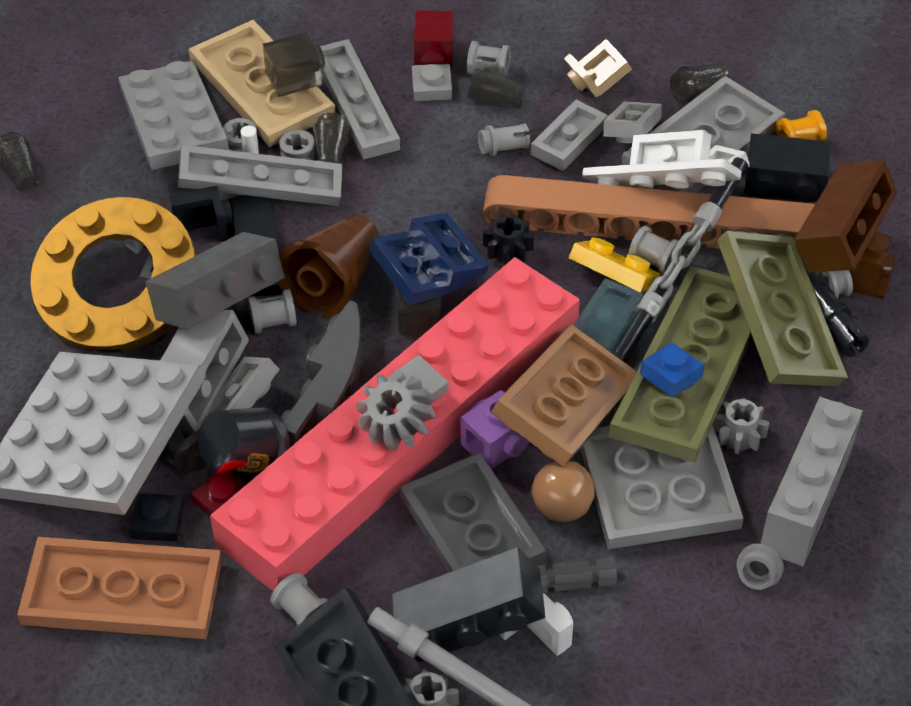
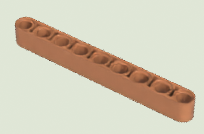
(623, 210)

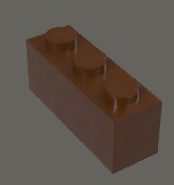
(846, 216)

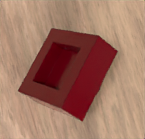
(216, 492)

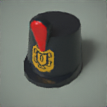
(242, 440)

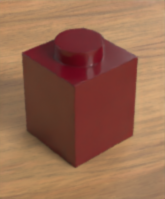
(433, 37)

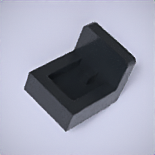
(202, 209)

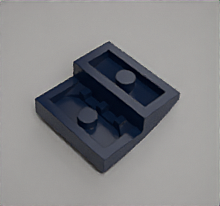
(428, 258)

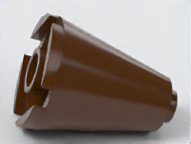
(328, 265)

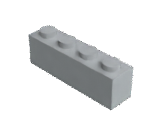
(811, 480)

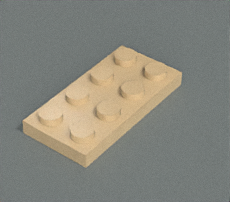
(237, 70)

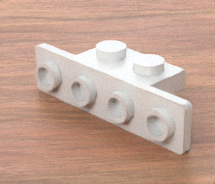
(667, 160)

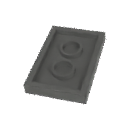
(469, 515)

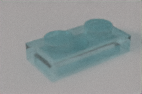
(608, 313)

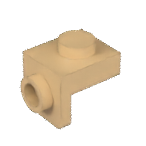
(598, 69)

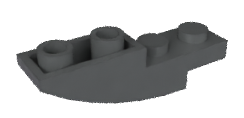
(332, 374)

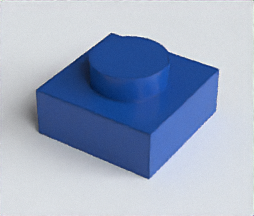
(672, 369)

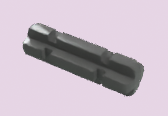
(578, 574)

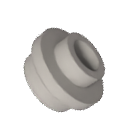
(756, 576)

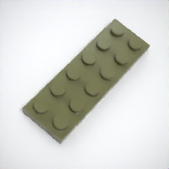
(713, 329)

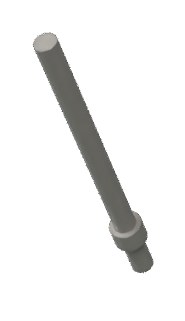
(415, 643)

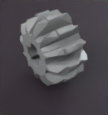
(379, 415)

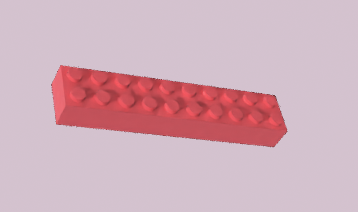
(340, 477)

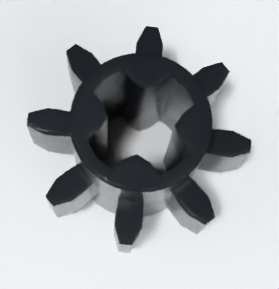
(508, 239)

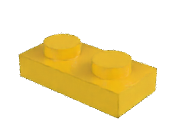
(628, 270)

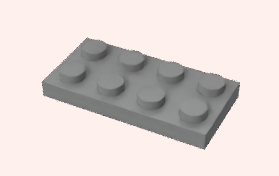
(171, 111)
(727, 114)

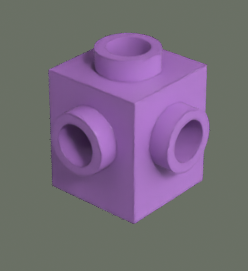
(488, 434)

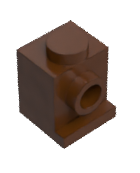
(874, 268)

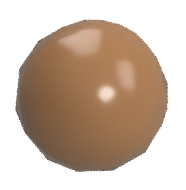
(563, 492)

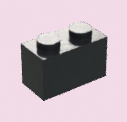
(787, 167)

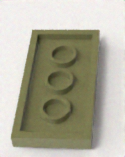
(781, 309)

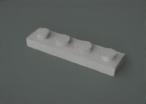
(358, 101)
(260, 175)

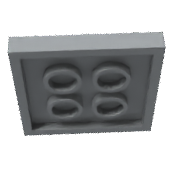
(657, 496)

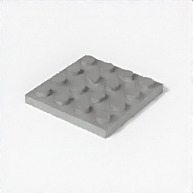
(94, 430)

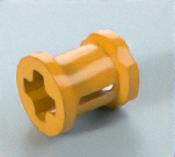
(807, 127)

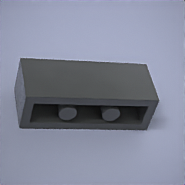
(215, 279)

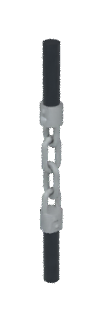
(652, 303)

